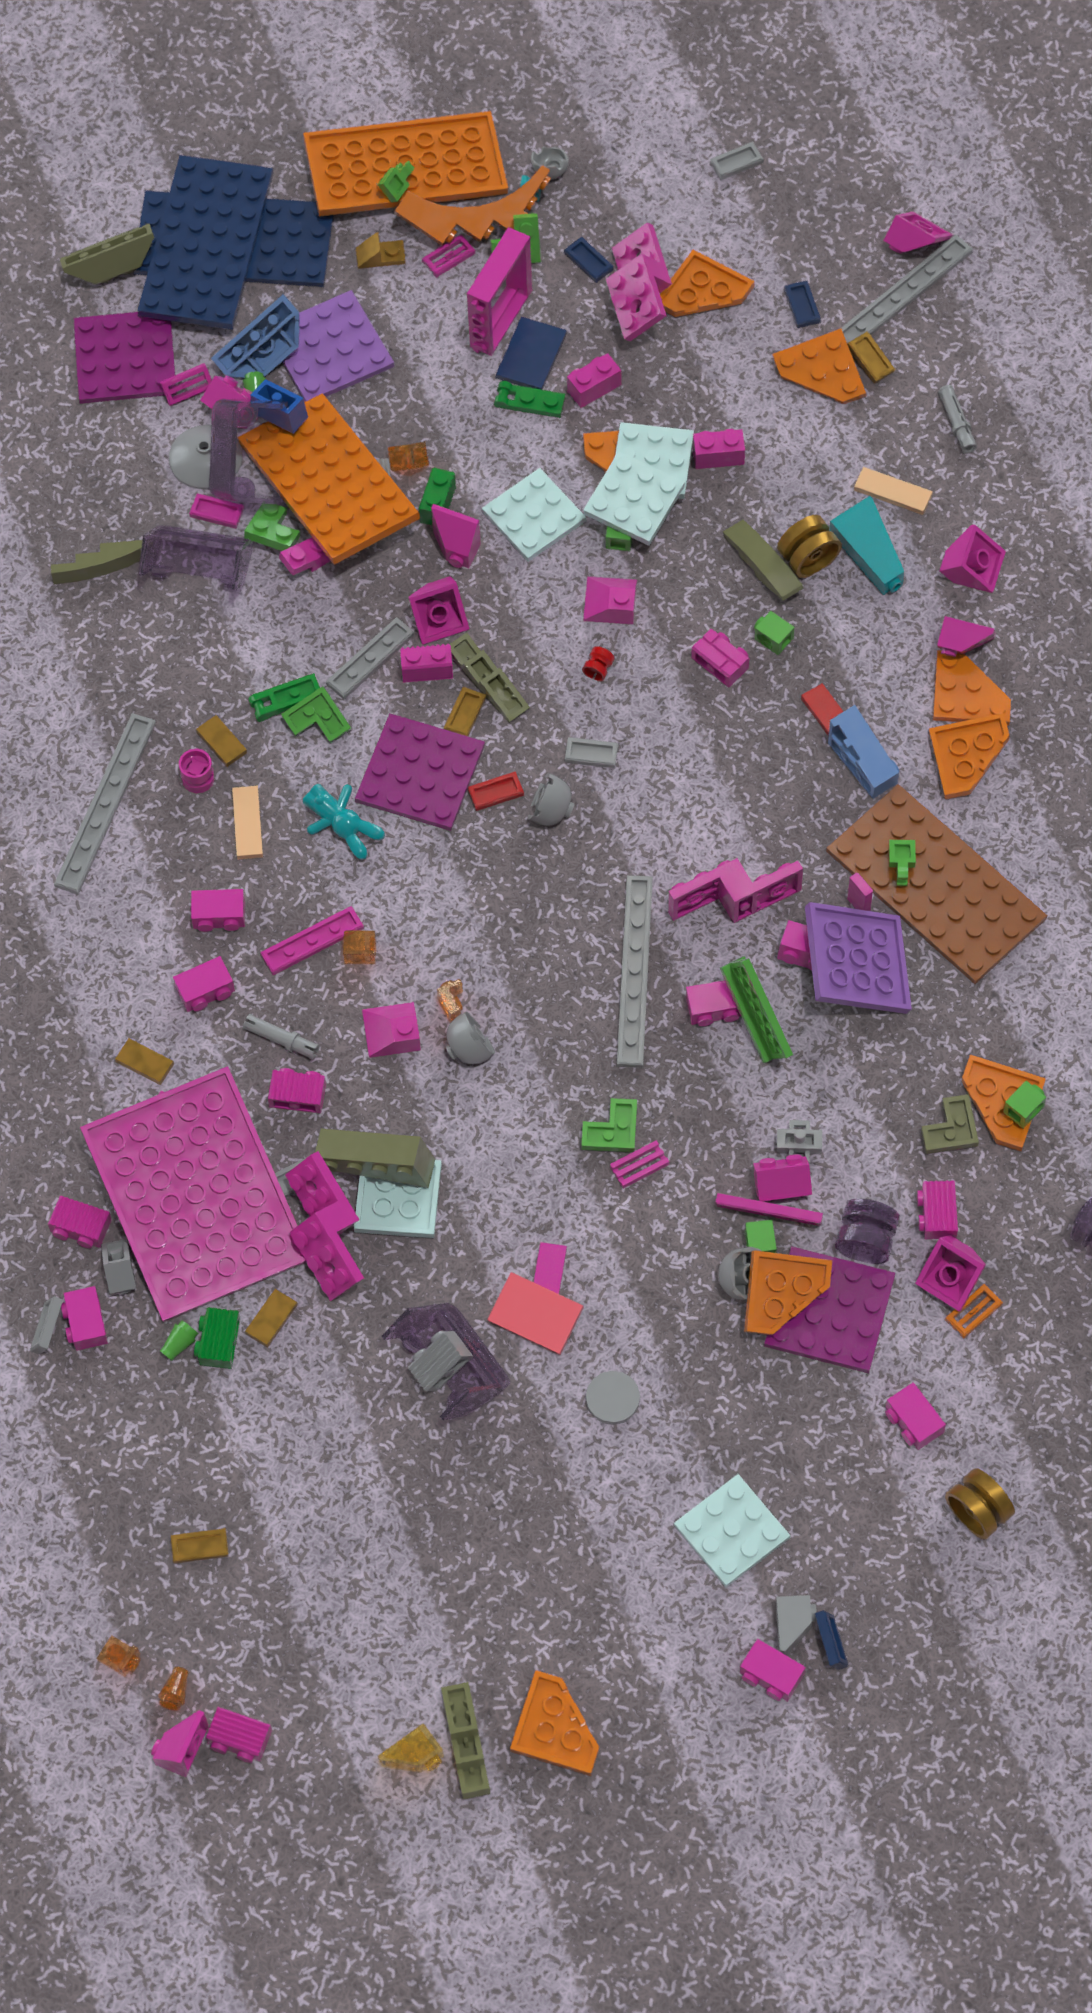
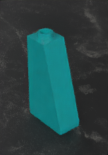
(869, 545)

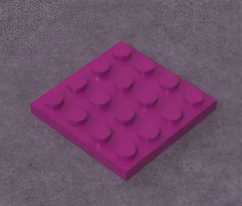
(122, 356)
(420, 772)
(843, 1320)

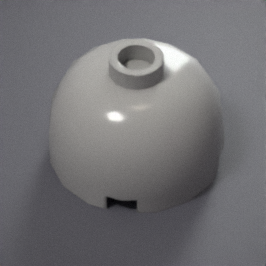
(551, 801)
(467, 1040)
(735, 1272)

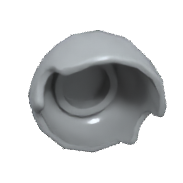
(551, 156)

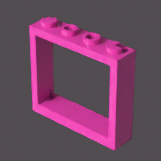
(508, 261)

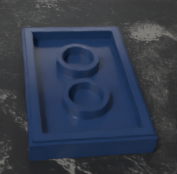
(531, 353)

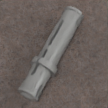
(960, 426)
(291, 1041)

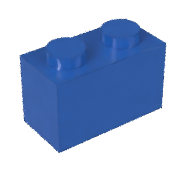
(288, 418)

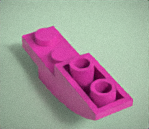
(304, 556)

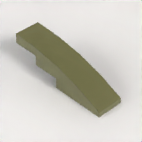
(111, 558)
(763, 559)
(488, 678)
(465, 1740)

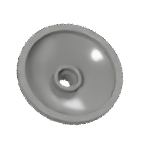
(190, 462)

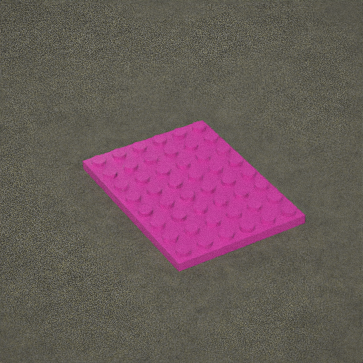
(194, 1193)

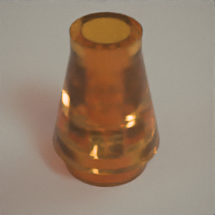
(174, 1690)

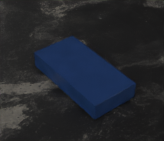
(588, 259)
(802, 304)
(831, 1640)

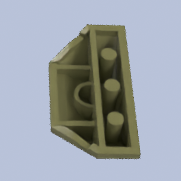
(110, 257)

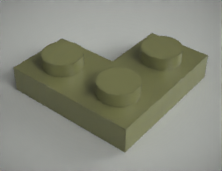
(957, 1131)

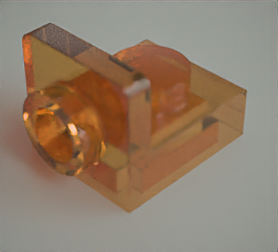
(448, 1000)
(119, 1656)

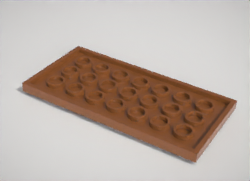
(950, 894)

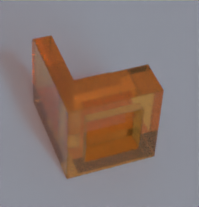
(408, 456)
(359, 947)

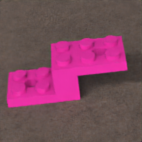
(638, 282)
(735, 890)
(319, 1234)

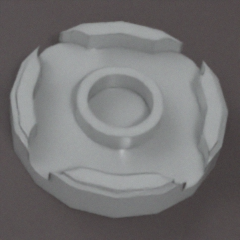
(612, 1397)

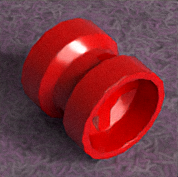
(598, 663)

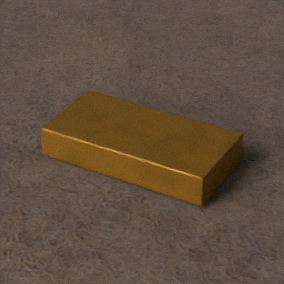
(870, 357)
(465, 711)
(221, 740)
(144, 1061)
(271, 1318)
(199, 1545)

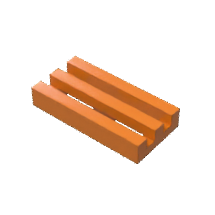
(957, 1326)

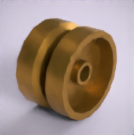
(809, 546)
(980, 1503)

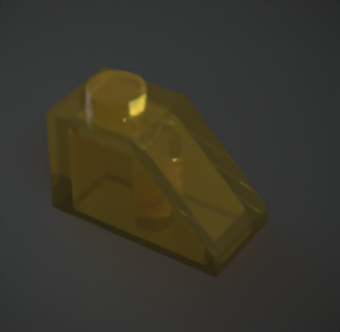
(413, 1752)

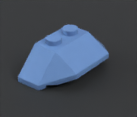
(262, 342)

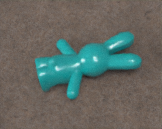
(344, 821)

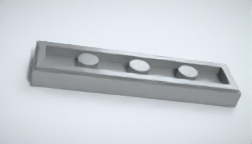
(370, 658)

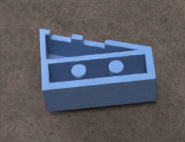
(862, 752)

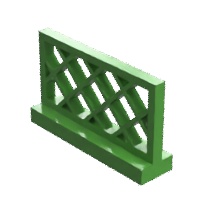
(755, 1010)

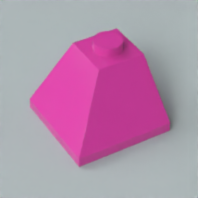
(912, 232)
(456, 535)
(973, 560)
(610, 600)
(438, 610)
(962, 636)
(391, 1029)
(951, 1271)
(180, 1744)

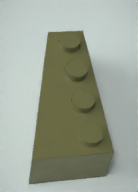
(377, 1156)

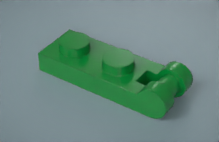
(530, 400)
(282, 696)

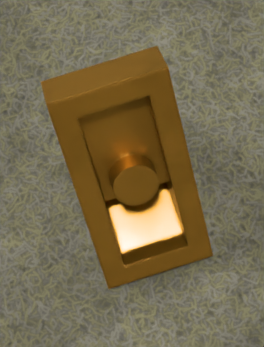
(378, 254)

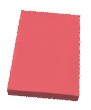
(535, 1313)

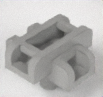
(799, 1139)

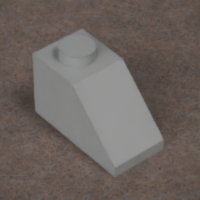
(118, 1266)
(793, 1620)

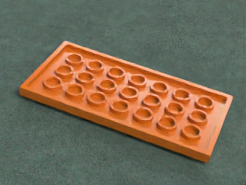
(450, 158)
(330, 481)

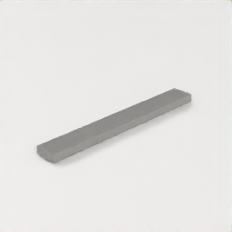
(908, 288)
(105, 804)
(634, 971)

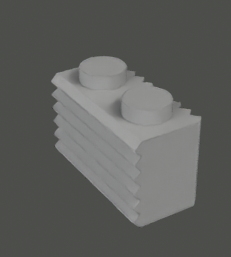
(439, 1361)

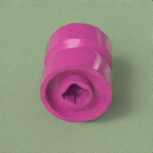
(196, 770)

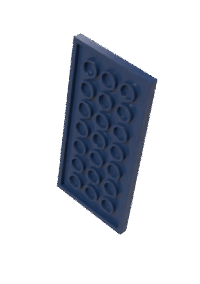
(205, 242)
(289, 244)

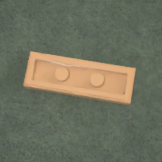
(893, 490)
(247, 822)

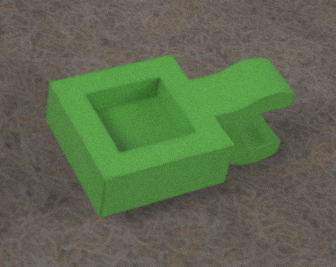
(394, 181)
(903, 856)

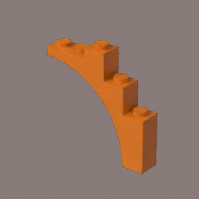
(476, 221)

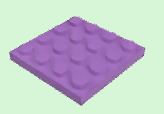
(335, 348)
(857, 958)

